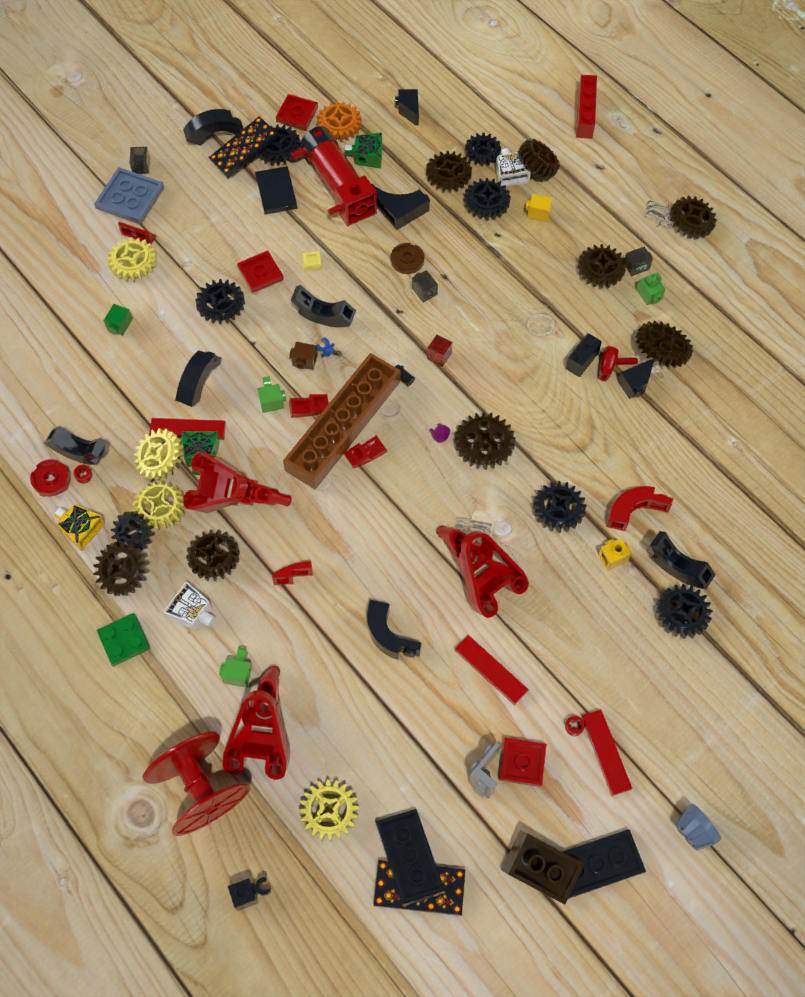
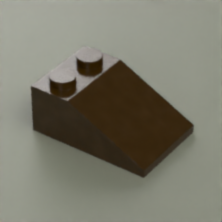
(542, 867)

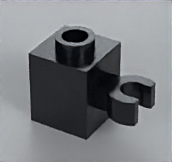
(244, 893)

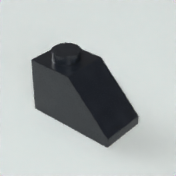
(408, 104)
(636, 379)

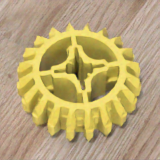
(156, 496)

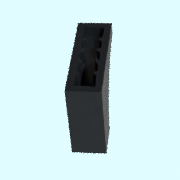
(402, 208)

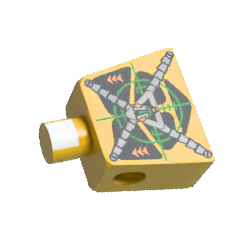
(79, 524)

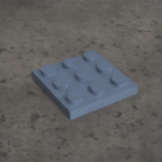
(129, 195)

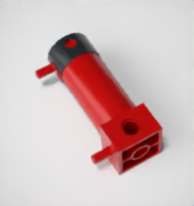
(353, 194)

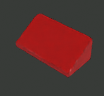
(134, 232)

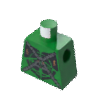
(366, 150)
(199, 442)

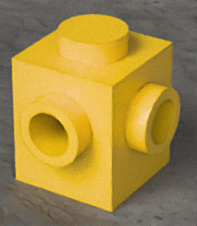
(614, 553)

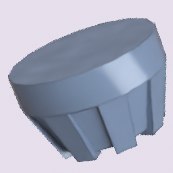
(697, 828)

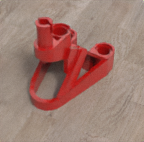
(215, 482)
(497, 575)
(258, 744)

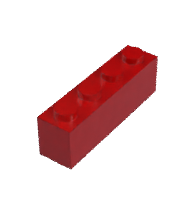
(586, 106)

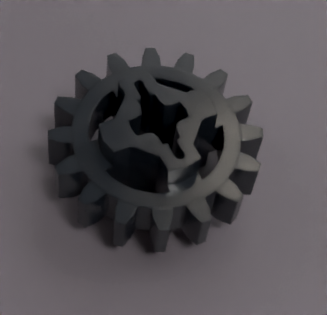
(482, 148)
(129, 523)

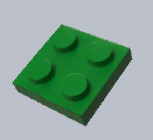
(123, 639)

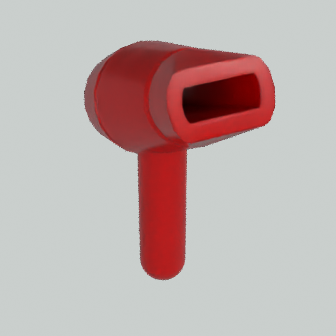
(610, 359)

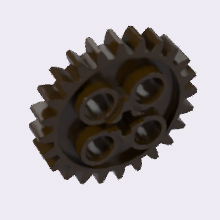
(664, 344)
(484, 440)

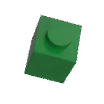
(118, 319)

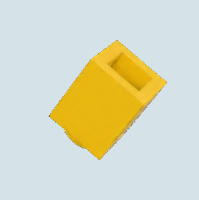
(539, 207)

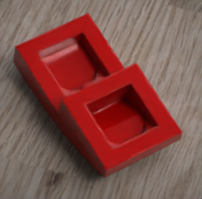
(308, 406)
(365, 453)
(285, 575)

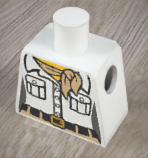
(510, 169)
(189, 608)

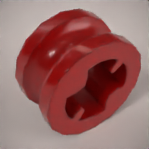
(84, 478)
(575, 732)

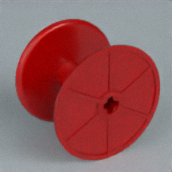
(183, 762)

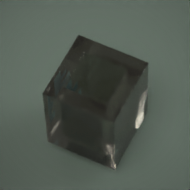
(139, 160)
(638, 261)
(424, 286)

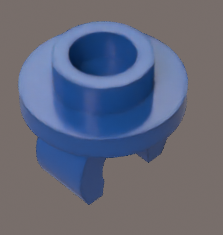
(328, 349)

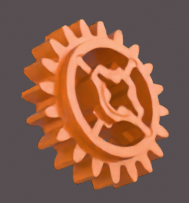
(349, 120)

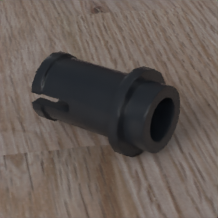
(406, 377)

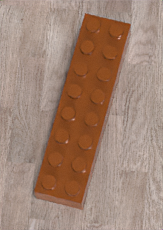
(342, 421)

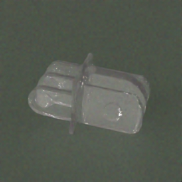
(659, 214)
(474, 525)

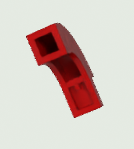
(636, 499)

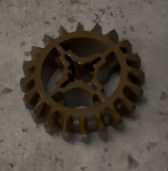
(538, 159)
(199, 549)

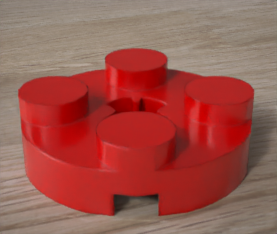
(54, 487)

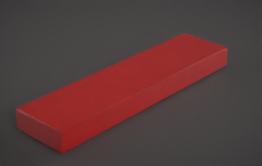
(179, 425)
(491, 670)
(606, 753)

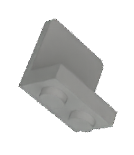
(481, 782)

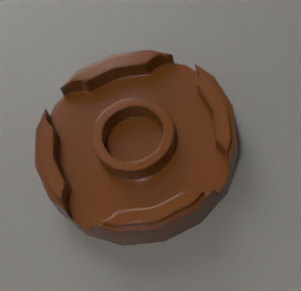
(407, 258)

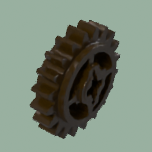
(447, 174)
(694, 213)
(598, 264)
(109, 562)

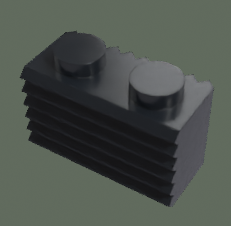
(583, 355)

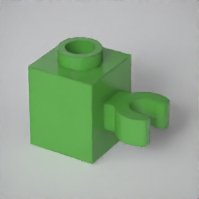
(651, 288)
(271, 396)
(236, 671)

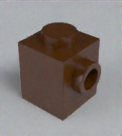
(304, 355)

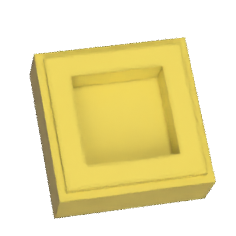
(312, 261)

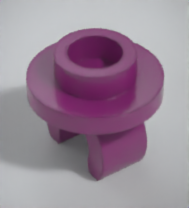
(441, 433)

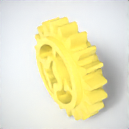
(132, 259)
(155, 453)
(336, 803)

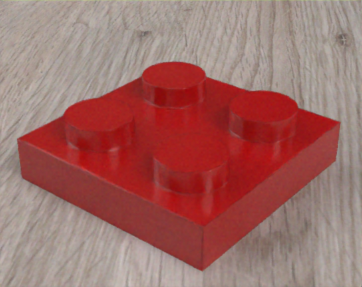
(296, 111)
(260, 271)
(523, 762)

